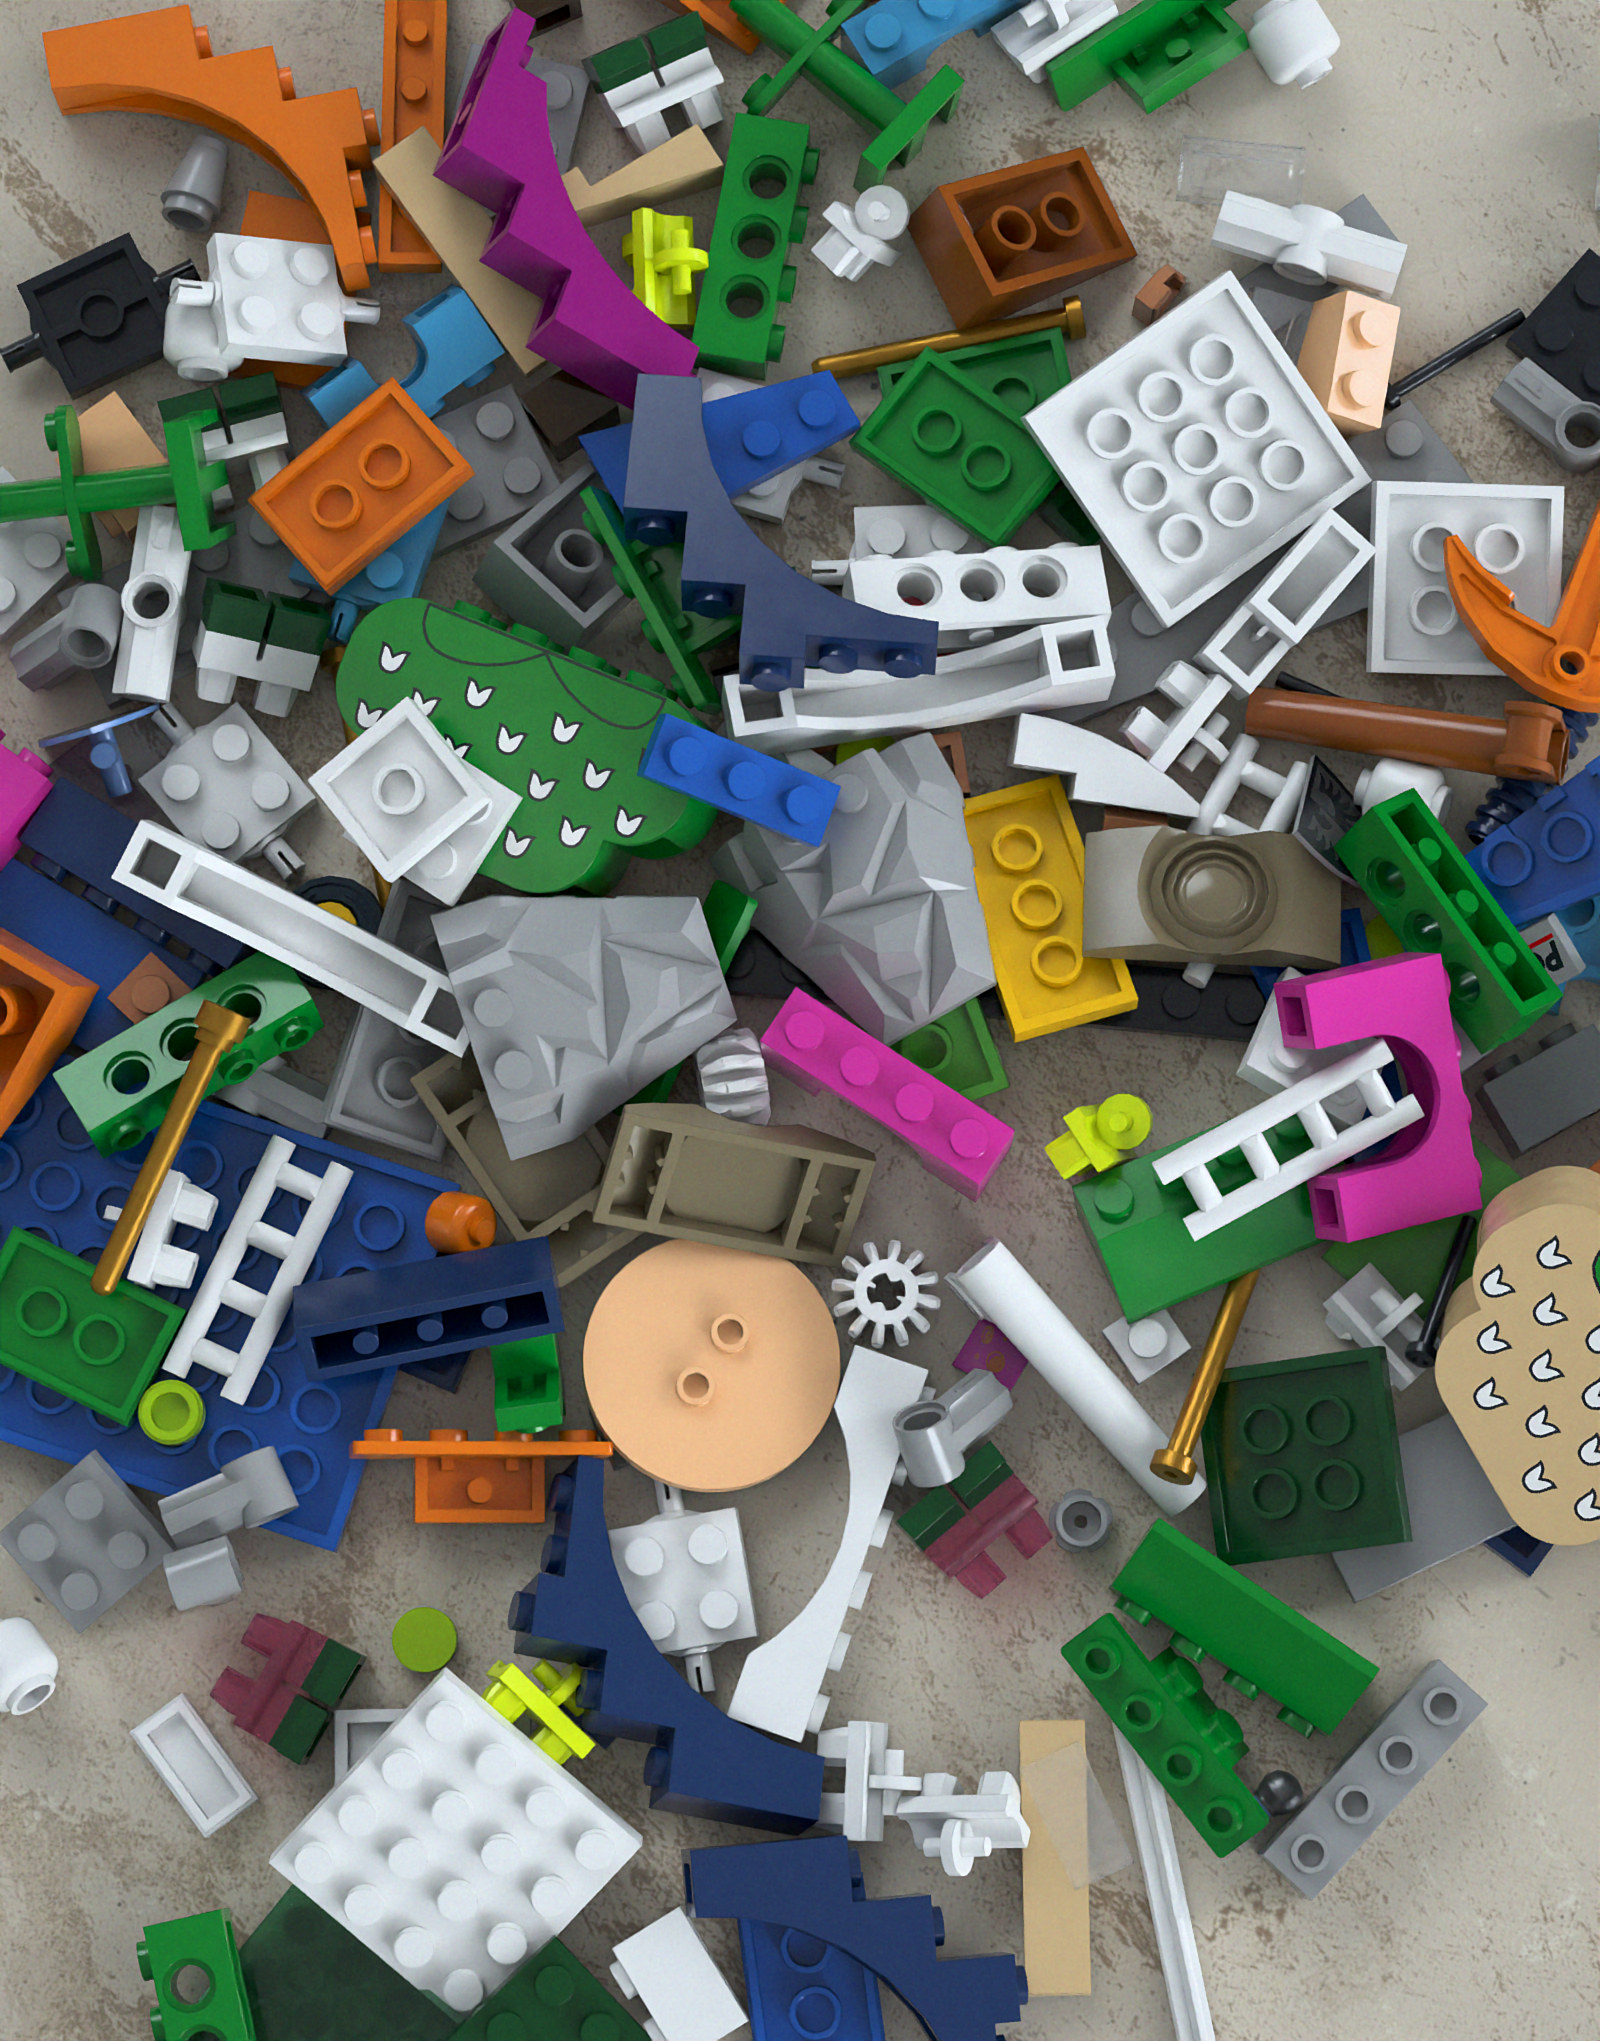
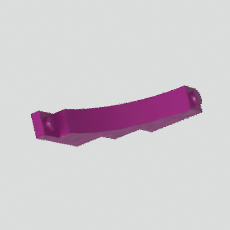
(506, 162)

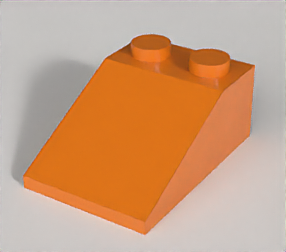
(38, 1019)

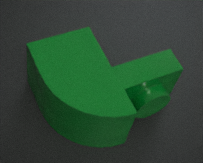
(528, 1384)

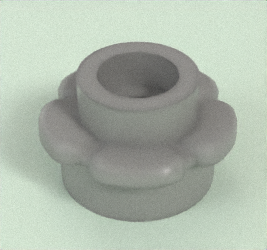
(1098, 1518)

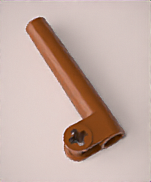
(1523, 747)

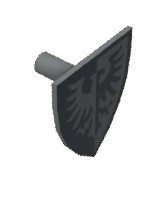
(1325, 817)

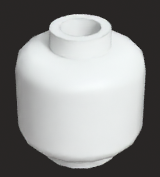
(1293, 41)
(194, 346)
(1398, 776)
(25, 1666)

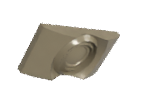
(1209, 899)
(734, 1183)
(532, 1194)

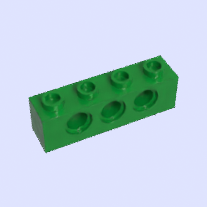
(757, 151)
(1444, 908)
(155, 1046)
(210, 1944)

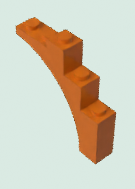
(169, 69)

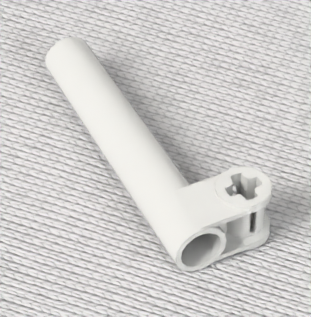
(1004, 1293)

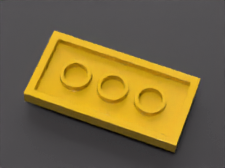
(1033, 911)

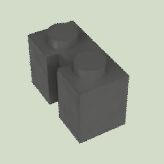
(1547, 1092)

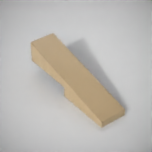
(660, 176)
(457, 234)
(1053, 1912)

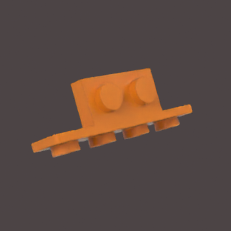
(478, 1479)

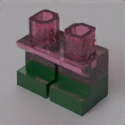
(998, 1504)
(272, 1708)

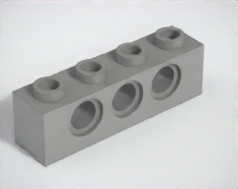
(1372, 1779)

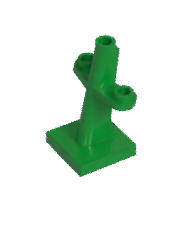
(892, 123)
(182, 480)

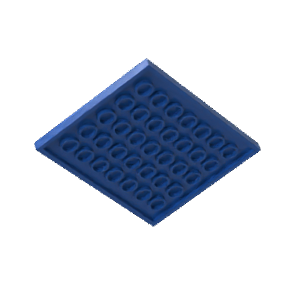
(60, 1190)

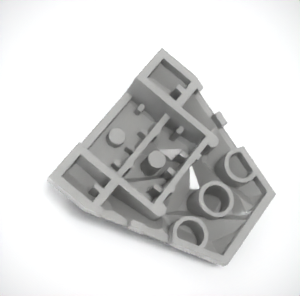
(885, 901)
(579, 1002)

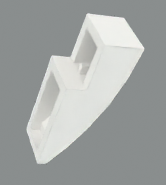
(1285, 604)
(1096, 768)

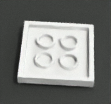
(1410, 607)

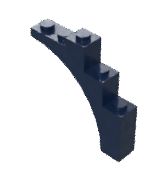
(728, 570)
(630, 1691)
(895, 1937)

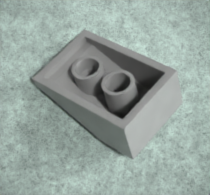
(553, 570)

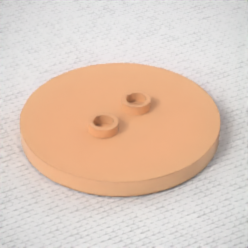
(710, 1365)

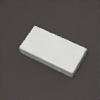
(194, 1765)

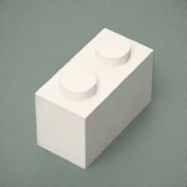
(677, 1981)

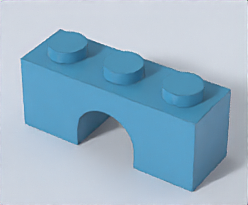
(900, 35)
(451, 350)

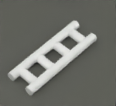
(1238, 770)
(1305, 1102)
(267, 1309)

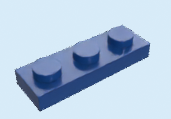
(738, 780)

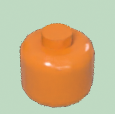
(460, 1223)

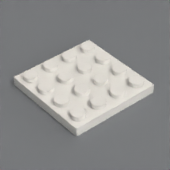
(1196, 449)
(455, 1846)

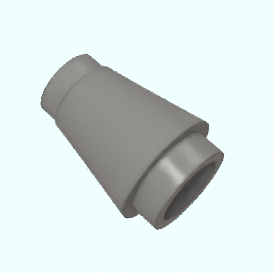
(197, 186)

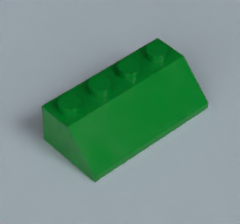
(1148, 1248)
(1241, 1629)

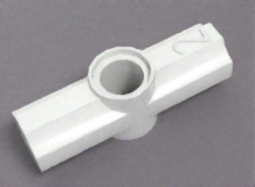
(1308, 245)
(150, 645)

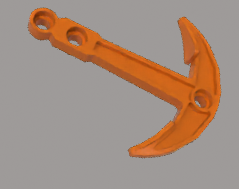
(1525, 647)

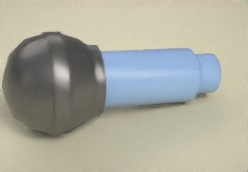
(1279, 1793)

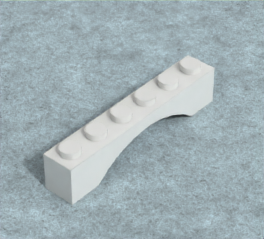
(1020, 674)
(294, 932)
(786, 1673)

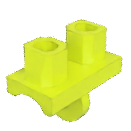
(664, 265)
(1101, 1136)
(514, 1693)

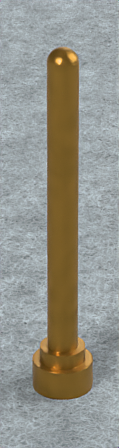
(216, 1033)

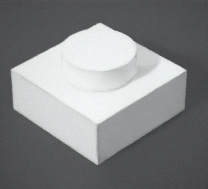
(1146, 1344)

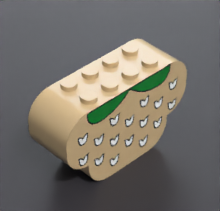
(1526, 1353)

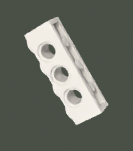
(1065, 571)

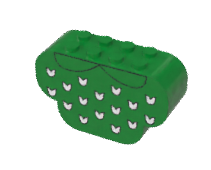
(541, 726)

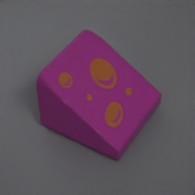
(991, 1351)

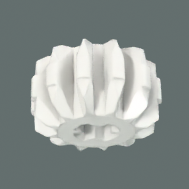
(733, 1077)
(895, 1275)

